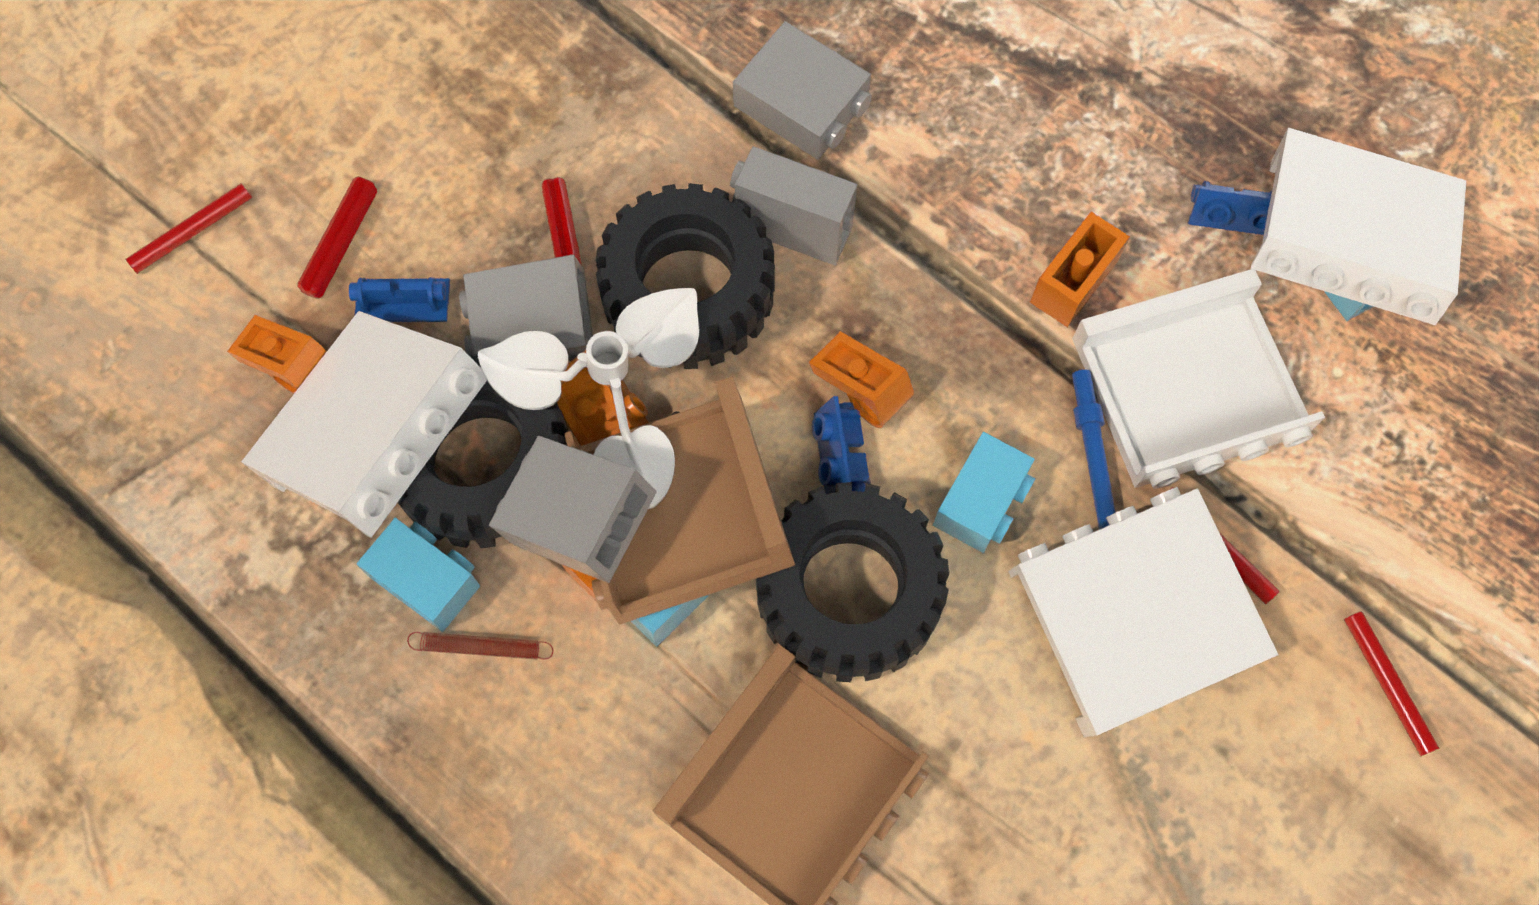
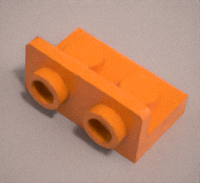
(592, 410)

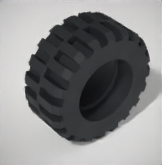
(701, 223)
(466, 511)
(894, 534)

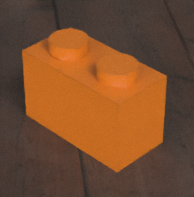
(1079, 269)

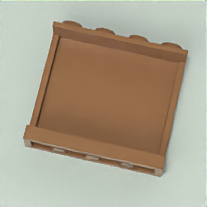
(712, 524)
(791, 787)

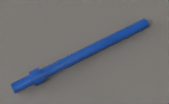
(1090, 419)

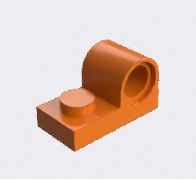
(277, 351)
(868, 378)

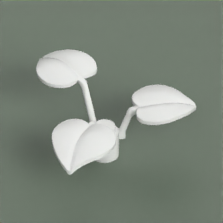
(659, 326)

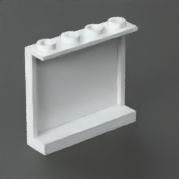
(1363, 227)
(1192, 381)
(367, 420)
(1143, 609)

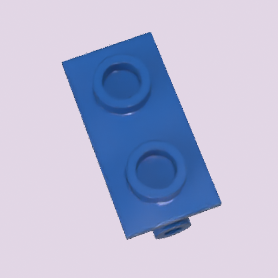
(1229, 209)
(402, 299)
(836, 430)

